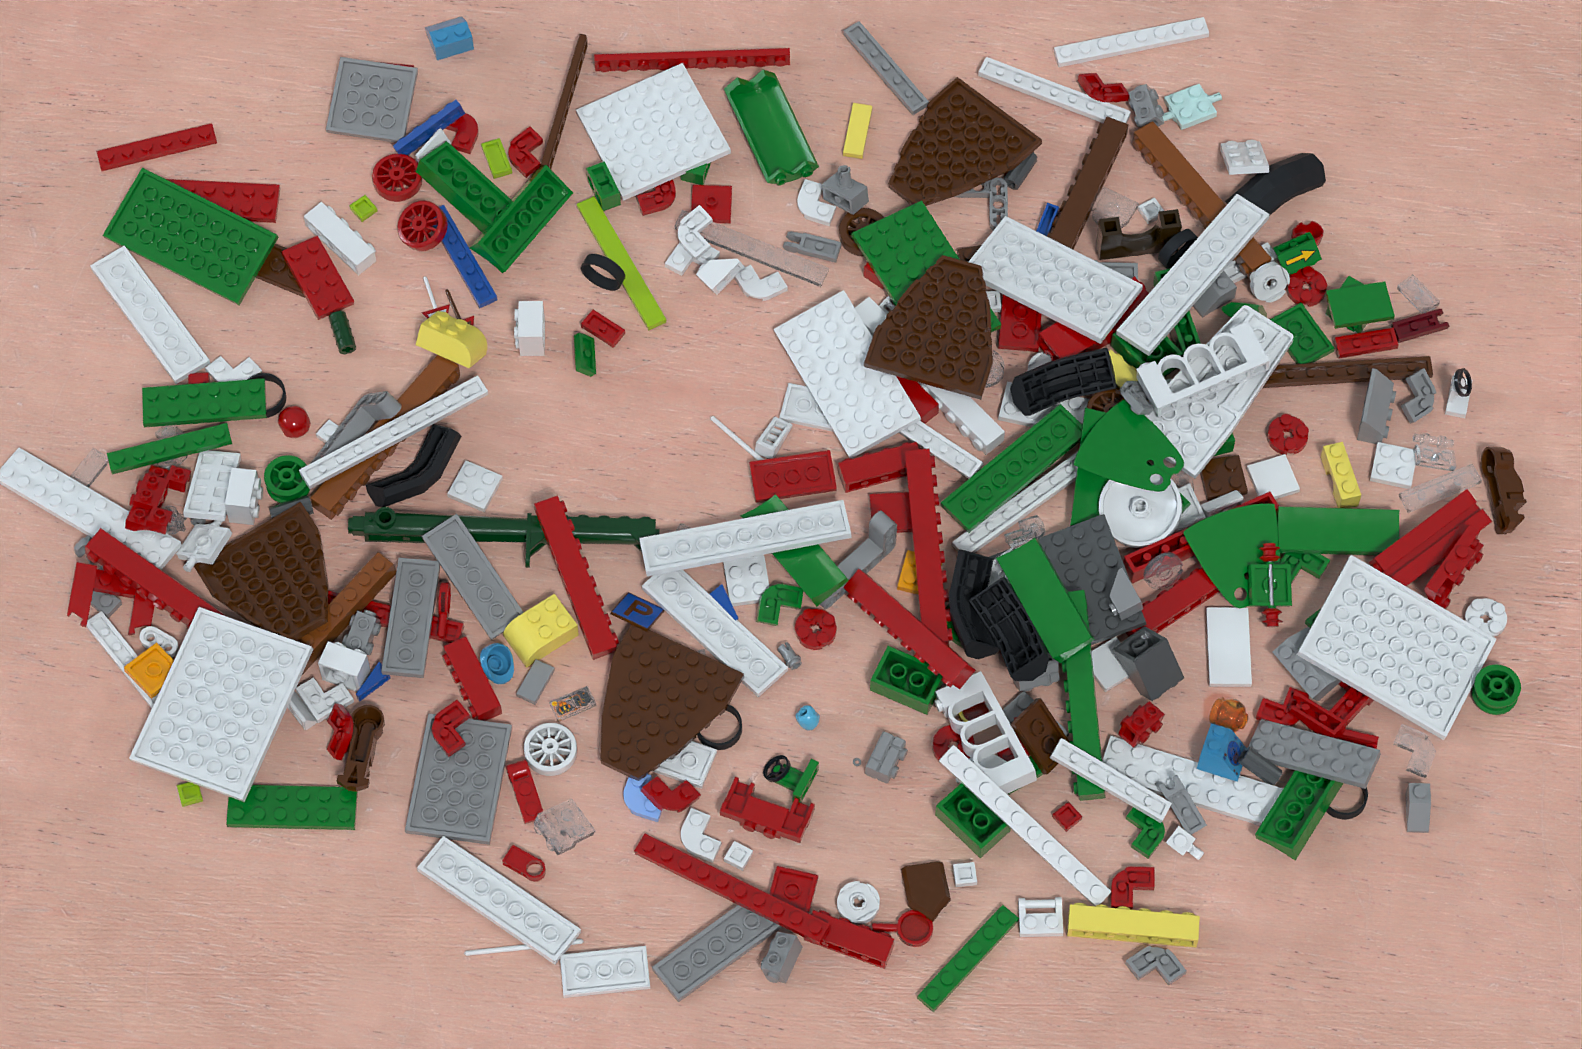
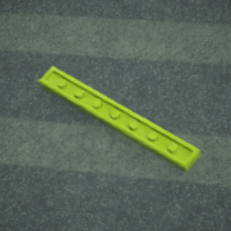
(614, 250)

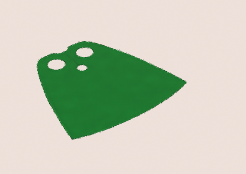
(1123, 445)
(1232, 542)

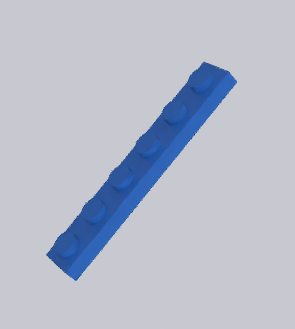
(466, 264)

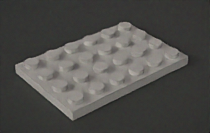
(462, 791)

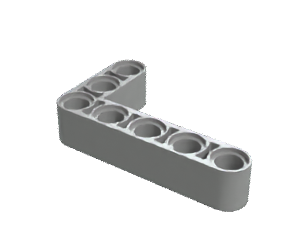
(367, 410)
(878, 545)

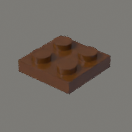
(1223, 476)

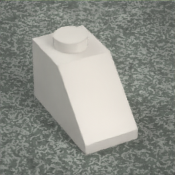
(719, 273)

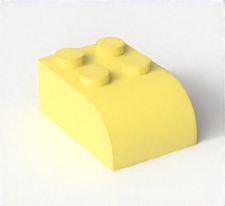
(452, 339)
(540, 630)

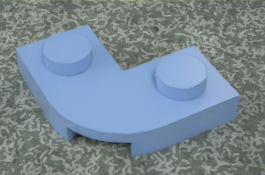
(638, 802)

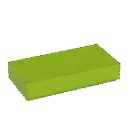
(496, 158)

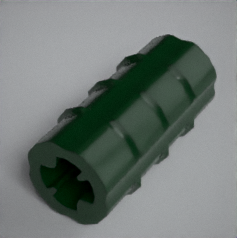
(342, 332)

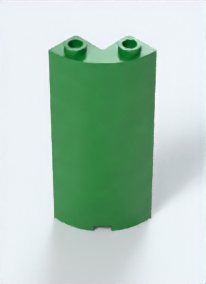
(771, 128)

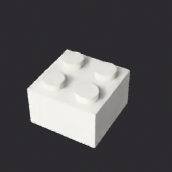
(530, 328)
(243, 496)
(344, 666)

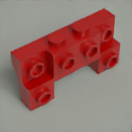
(150, 496)
(1451, 571)
(764, 816)

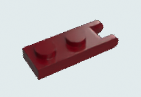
(1419, 325)

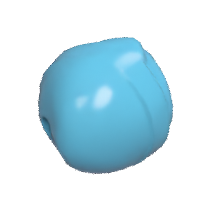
(807, 717)

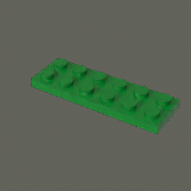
(204, 403)
(294, 808)

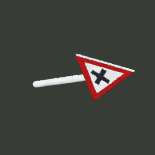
(427, 314)

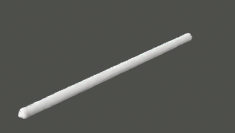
(736, 438)
(506, 949)

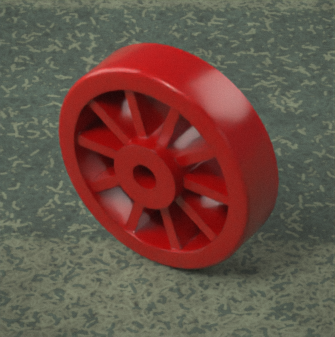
(396, 177)
(422, 225)

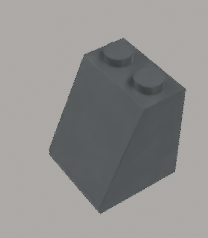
(1149, 663)

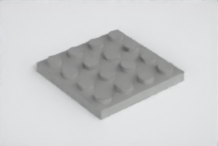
(371, 100)

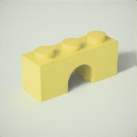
(1338, 465)

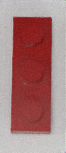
(1366, 343)

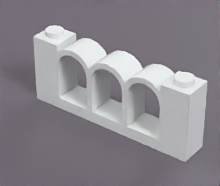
(1240, 337)
(952, 700)

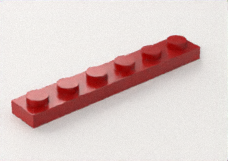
(156, 147)

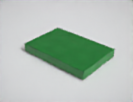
(1360, 305)
(1308, 339)

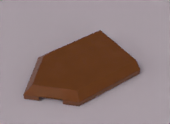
(926, 888)

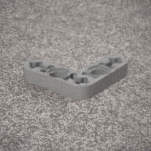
(990, 192)

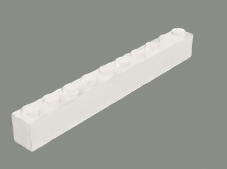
(958, 408)

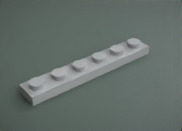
(886, 68)

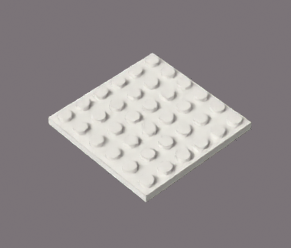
(653, 131)

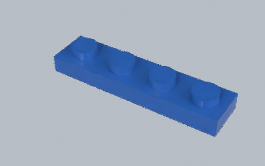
(424, 132)

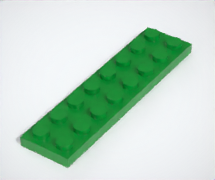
(1013, 468)

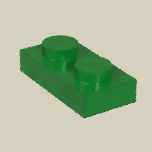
(585, 354)

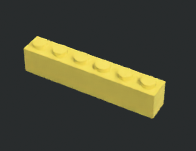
(1133, 925)

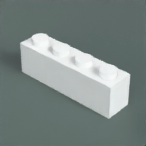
(340, 238)

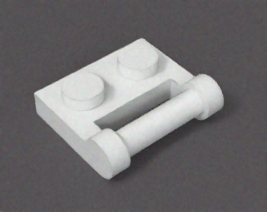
(1040, 923)

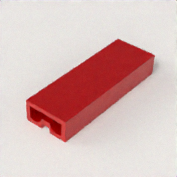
(1062, 341)
(1430, 540)

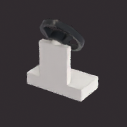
(1459, 394)

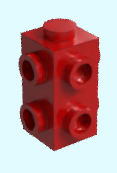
(1141, 724)

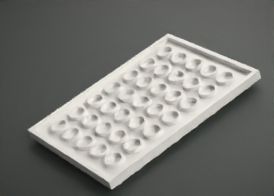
(1396, 647)
(221, 704)

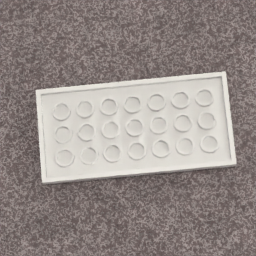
(1054, 279)
(829, 354)

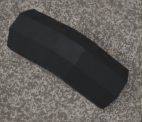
(1283, 182)
(1063, 380)
(421, 473)
(969, 579)
(1012, 630)

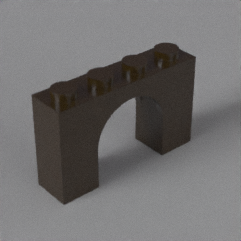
(1114, 244)

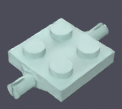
(1190, 106)

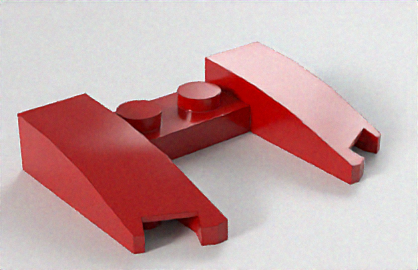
(89, 579)
(1331, 722)

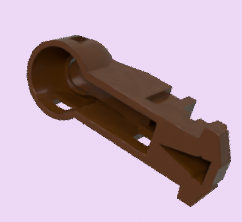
(1503, 486)
(362, 747)

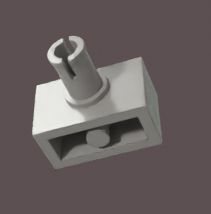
(845, 191)

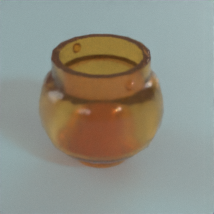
(1228, 714)

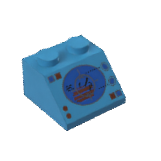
(1221, 753)

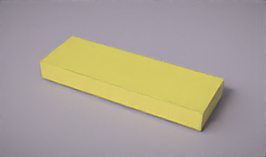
(857, 130)

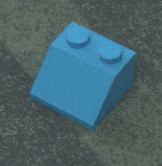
(450, 38)

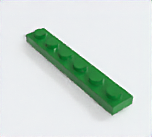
(169, 448)
(968, 958)

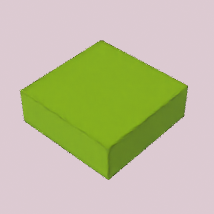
(363, 208)
(189, 794)

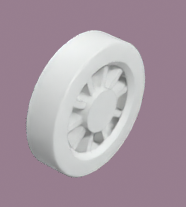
(550, 748)

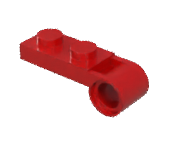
(524, 790)

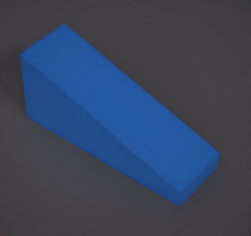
(1048, 218)
(722, 598)
(372, 683)

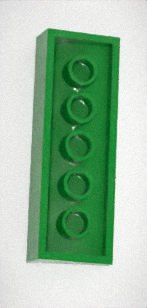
(462, 185)
(522, 219)
(1087, 484)
(1336, 530)
(806, 565)
(1046, 600)
(1297, 812)

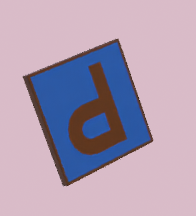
(637, 611)

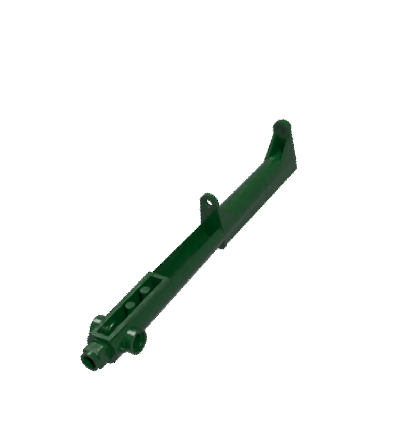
(410, 527)

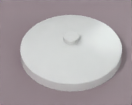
(1140, 515)

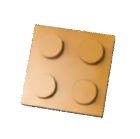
(150, 669)

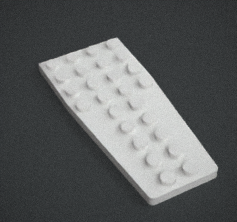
(1206, 424)

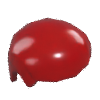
(1314, 228)
(294, 421)

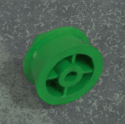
(284, 479)
(1496, 689)

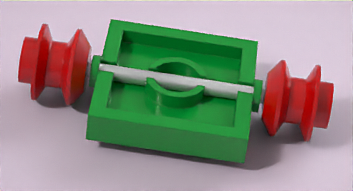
(1270, 585)

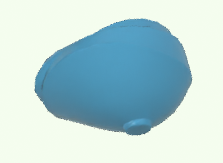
(497, 663)

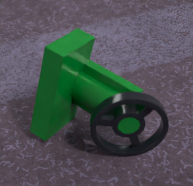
(791, 777)

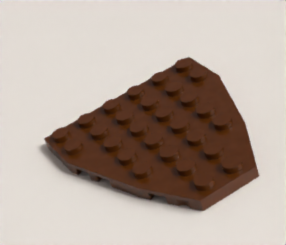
(959, 146)
(939, 331)
(274, 575)
(659, 701)

